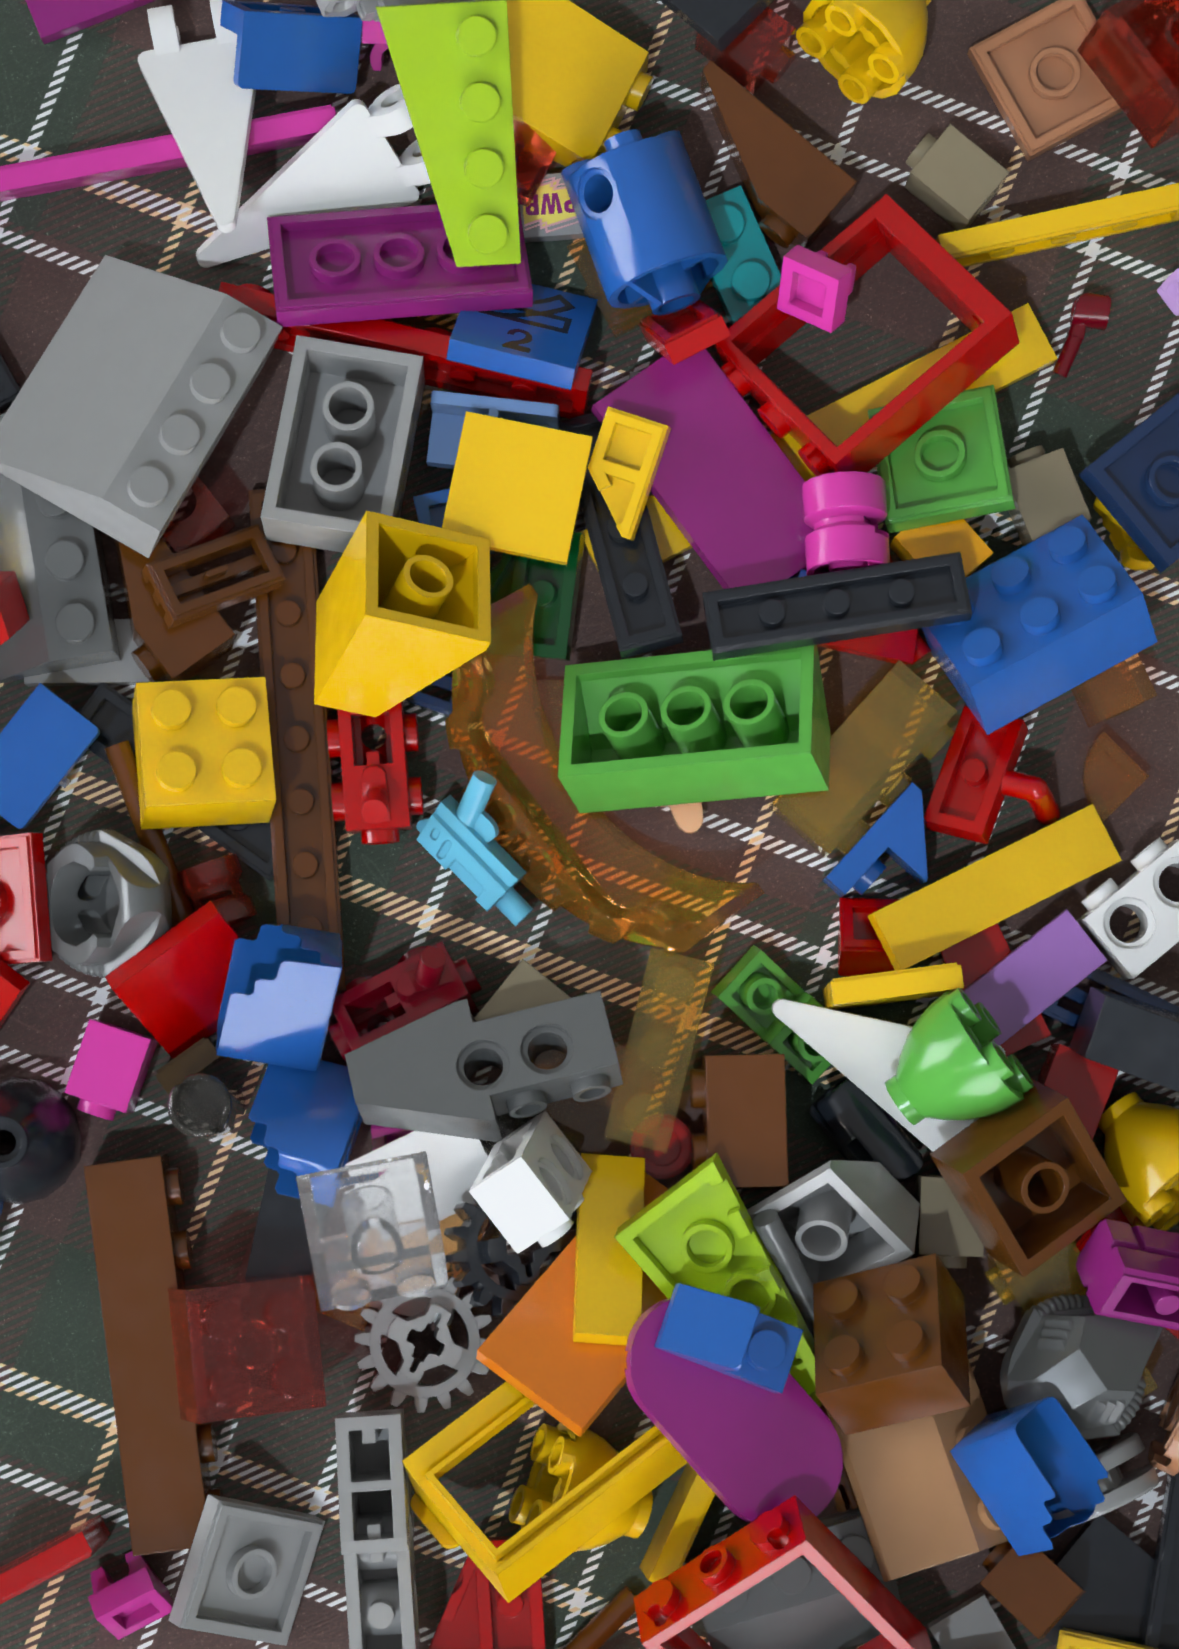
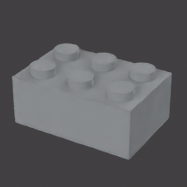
(341, 441)

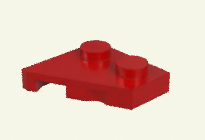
(484, 1620)

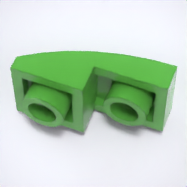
(750, 992)

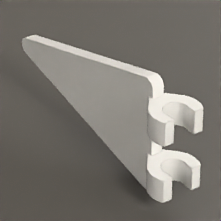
(202, 107)
(338, 170)
(866, 1054)

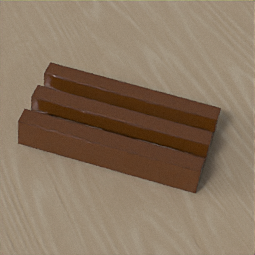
(168, 594)

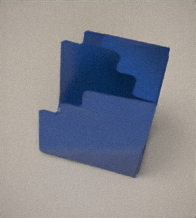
(280, 996)
(305, 1121)
(1031, 1466)

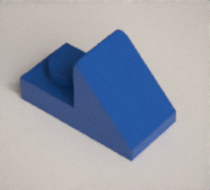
(898, 834)
(729, 1337)

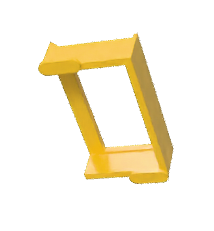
(555, 1531)

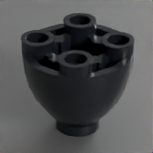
(45, 1140)

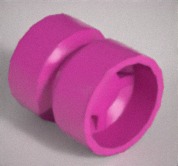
(845, 521)

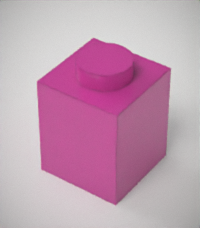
(110, 1069)

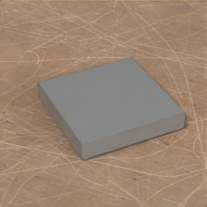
(246, 1570)

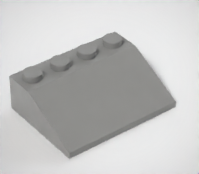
(133, 399)

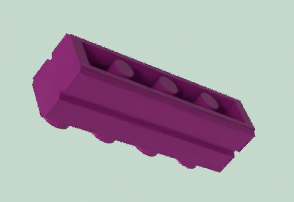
(1132, 1273)

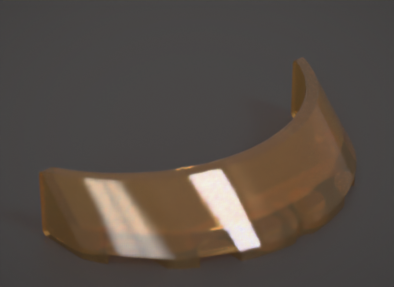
(568, 855)

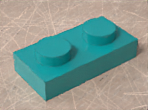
(750, 265)

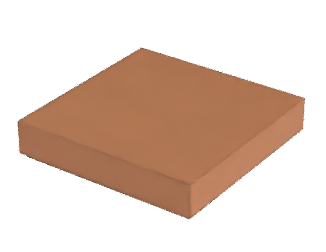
(1042, 79)

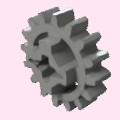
(450, 1353)

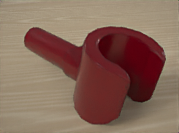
(1086, 312)

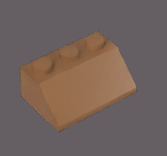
(914, 1492)

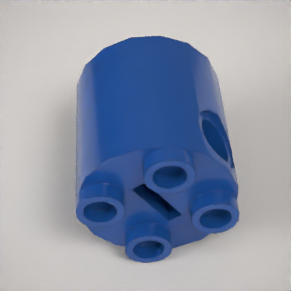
(646, 222)

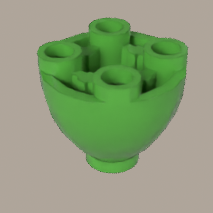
(954, 1065)

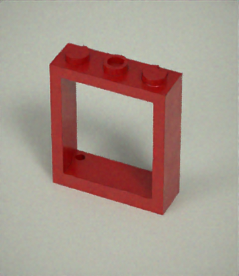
(864, 243)
(754, 1554)

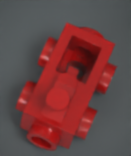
(375, 784)

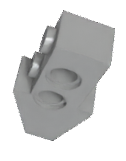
(377, 1530)

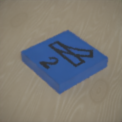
(530, 342)

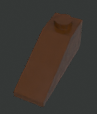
(782, 172)
(161, 651)

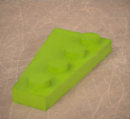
(459, 101)
(708, 1241)

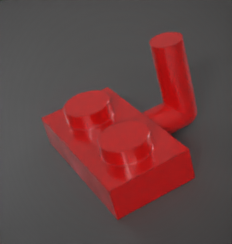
(978, 777)

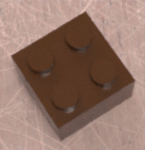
(742, 1117)
(1029, 1179)
(890, 1344)

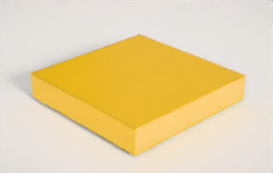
(518, 486)
(892, 986)

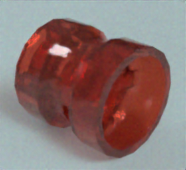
(215, 879)

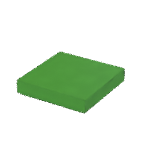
(949, 466)

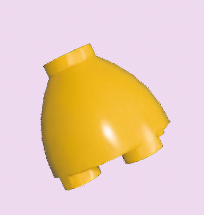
(866, 43)
(1144, 1159)
(560, 1466)

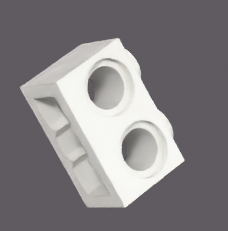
(1141, 894)
(532, 1184)

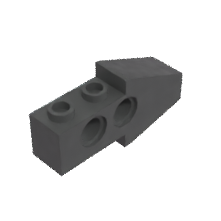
(424, 1069)

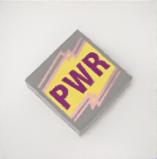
(550, 213)

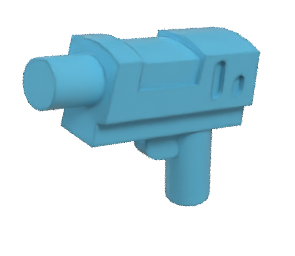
(464, 841)

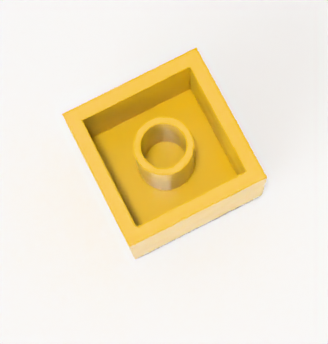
(203, 753)

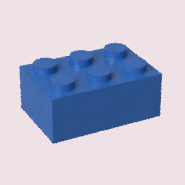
(1042, 625)

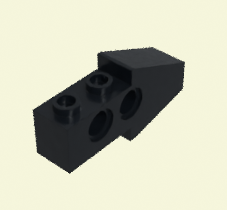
(1129, 1037)

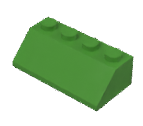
(693, 729)

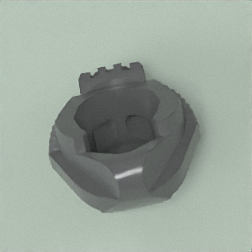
(106, 901)
(1080, 1360)

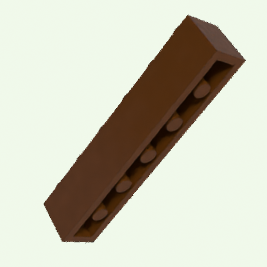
(136, 1264)

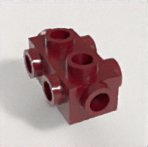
(402, 994)

